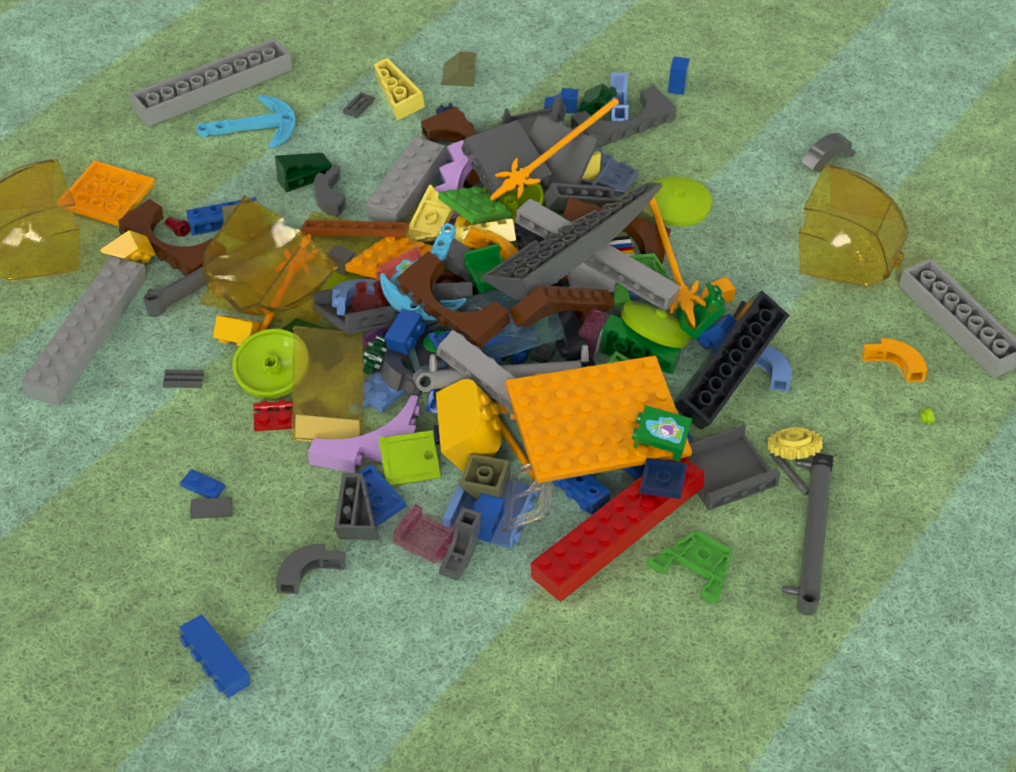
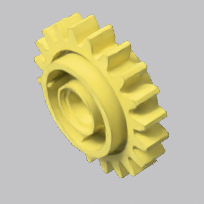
(795, 443)

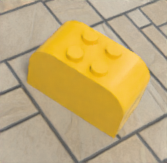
(467, 422)

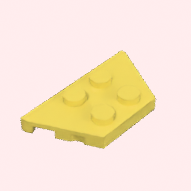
(429, 217)

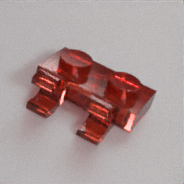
(367, 302)

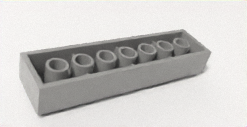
(961, 317)

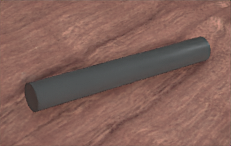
(790, 473)

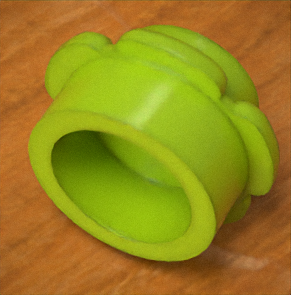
(927, 416)

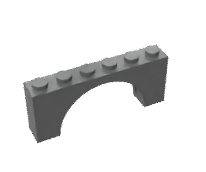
(656, 112)

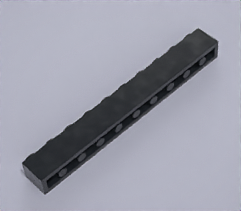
(572, 346)

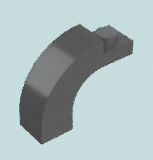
(826, 149)
(325, 198)
(397, 375)
(304, 561)

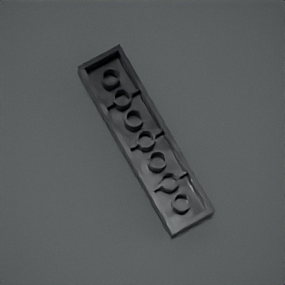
(731, 360)

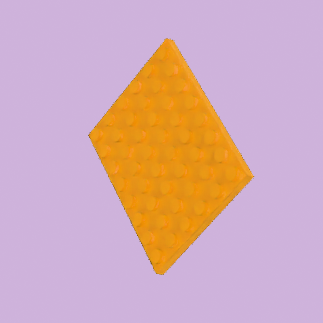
(587, 415)

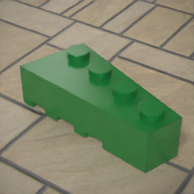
(632, 345)

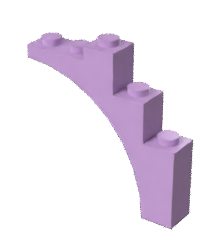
(454, 173)
(350, 452)

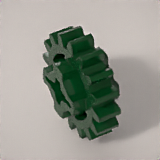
(374, 355)

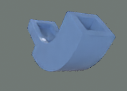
(620, 111)
(345, 290)
(777, 368)

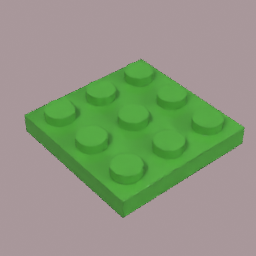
(474, 205)

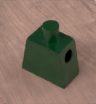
(596, 98)

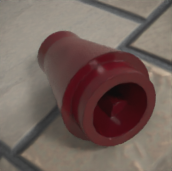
(178, 226)

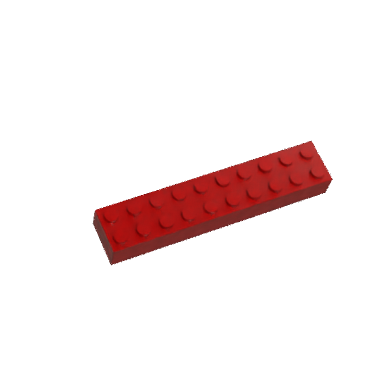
(607, 535)

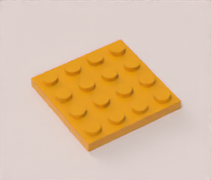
(109, 192)
(382, 252)

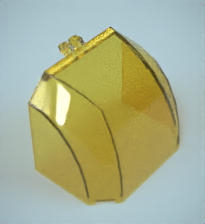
(37, 222)
(851, 229)
(263, 262)

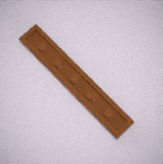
(355, 228)

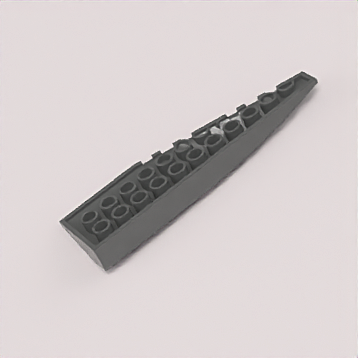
(573, 244)

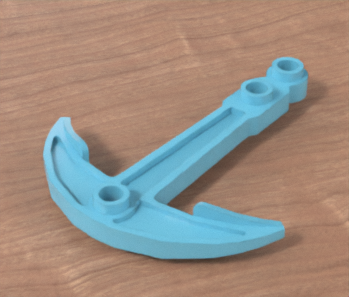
(282, 118)
(403, 302)

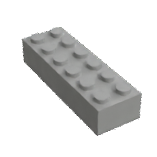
(406, 181)

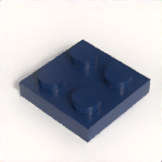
(663, 478)

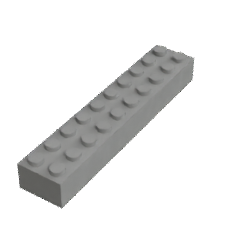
(210, 82)
(84, 331)

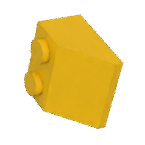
(131, 247)
(234, 329)

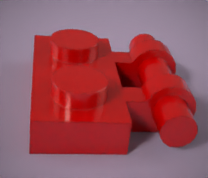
(272, 420)

